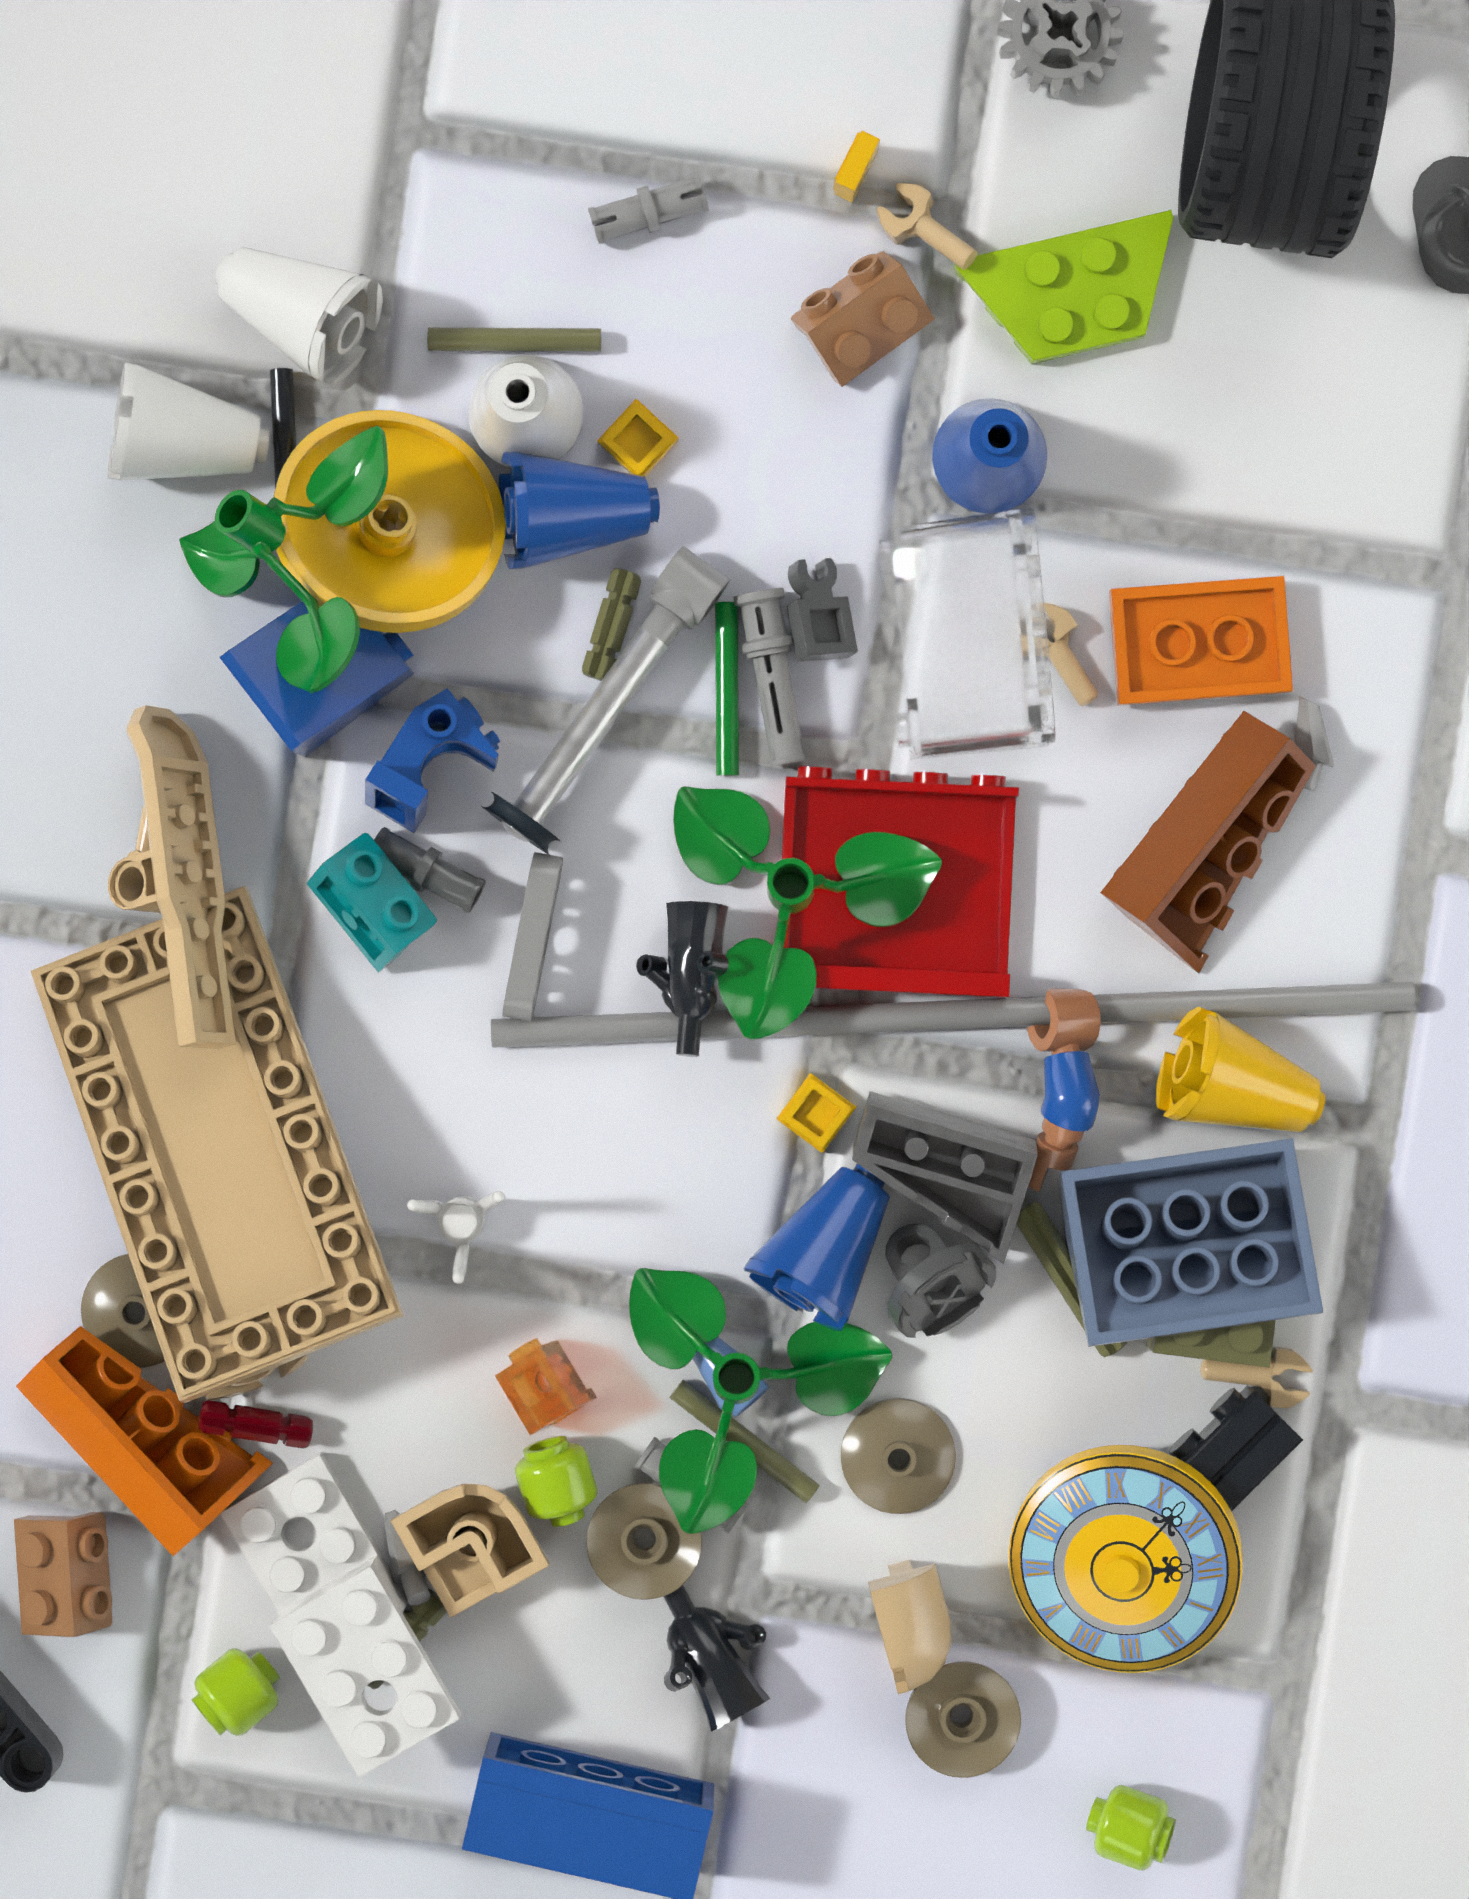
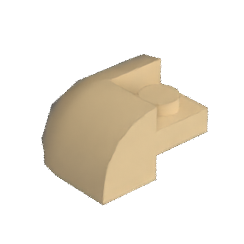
(469, 1544)
(912, 1622)

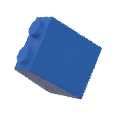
(311, 719)

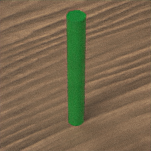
(726, 689)

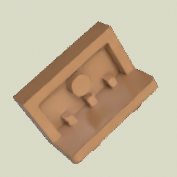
(862, 316)
(63, 1574)

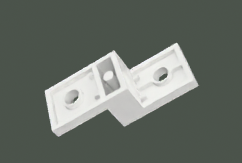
(340, 1615)

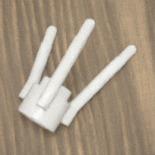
(459, 1223)

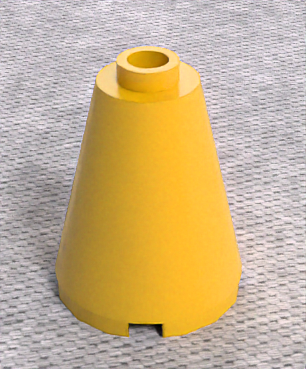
(1234, 1079)

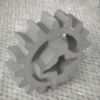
(1074, 52)

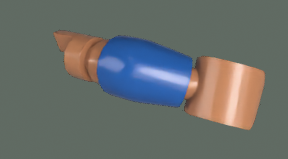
(1069, 1078)

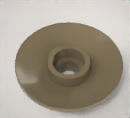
(105, 1315)
(892, 1426)
(631, 1568)
(969, 1746)

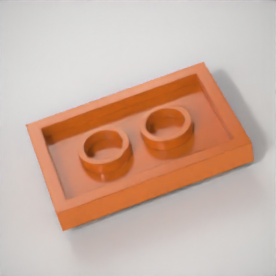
(1200, 640)

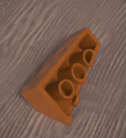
(1210, 838)

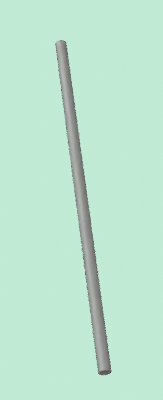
(965, 1014)

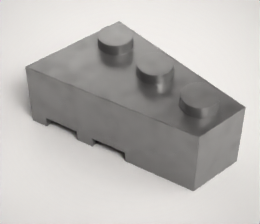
(950, 1166)

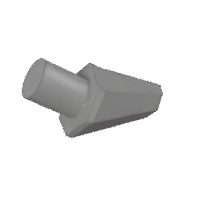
(1312, 739)
(402, 1566)

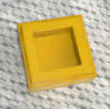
(856, 166)
(637, 439)
(816, 1112)

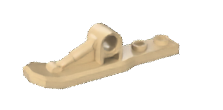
(179, 874)

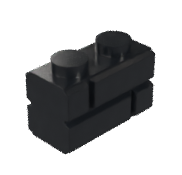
(1238, 1444)

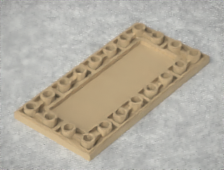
(217, 1159)

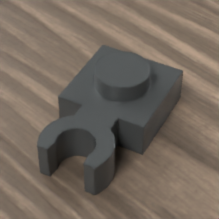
(819, 621)

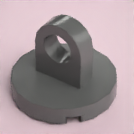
(938, 1289)

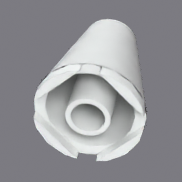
(302, 308)
(540, 425)
(179, 431)

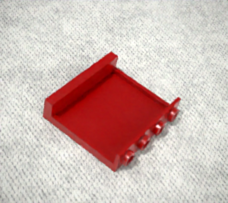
(963, 924)

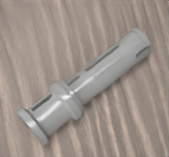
(768, 643)

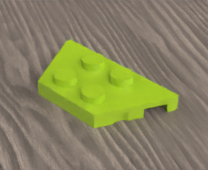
(1074, 287)

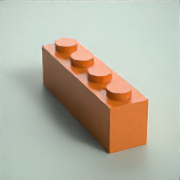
(139, 1439)

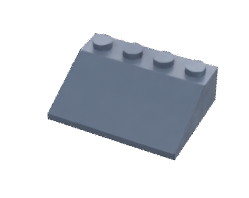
(1189, 1242)

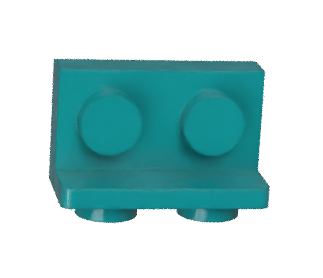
(371, 901)

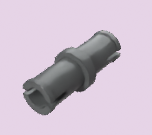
(430, 872)

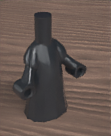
(693, 965)
(709, 1661)

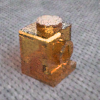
(532, 1399)

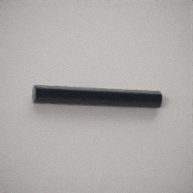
(282, 416)

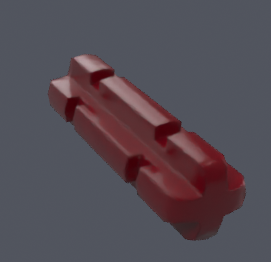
(255, 1424)

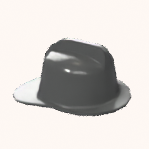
(1443, 222)

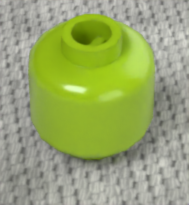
(556, 1480)
(236, 1692)
(1131, 1827)

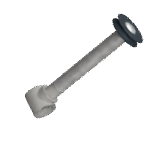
(681, 598)

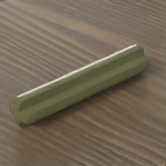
(1055, 1258)

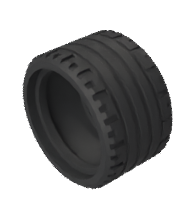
(1286, 122)

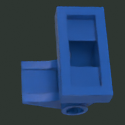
(395, 781)

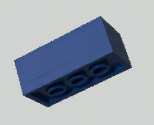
(590, 1817)

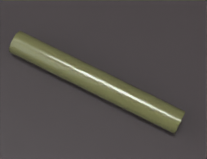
(514, 339)
(765, 1456)

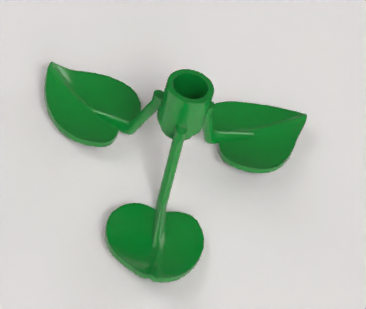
(228, 552)
(770, 983)
(674, 1319)

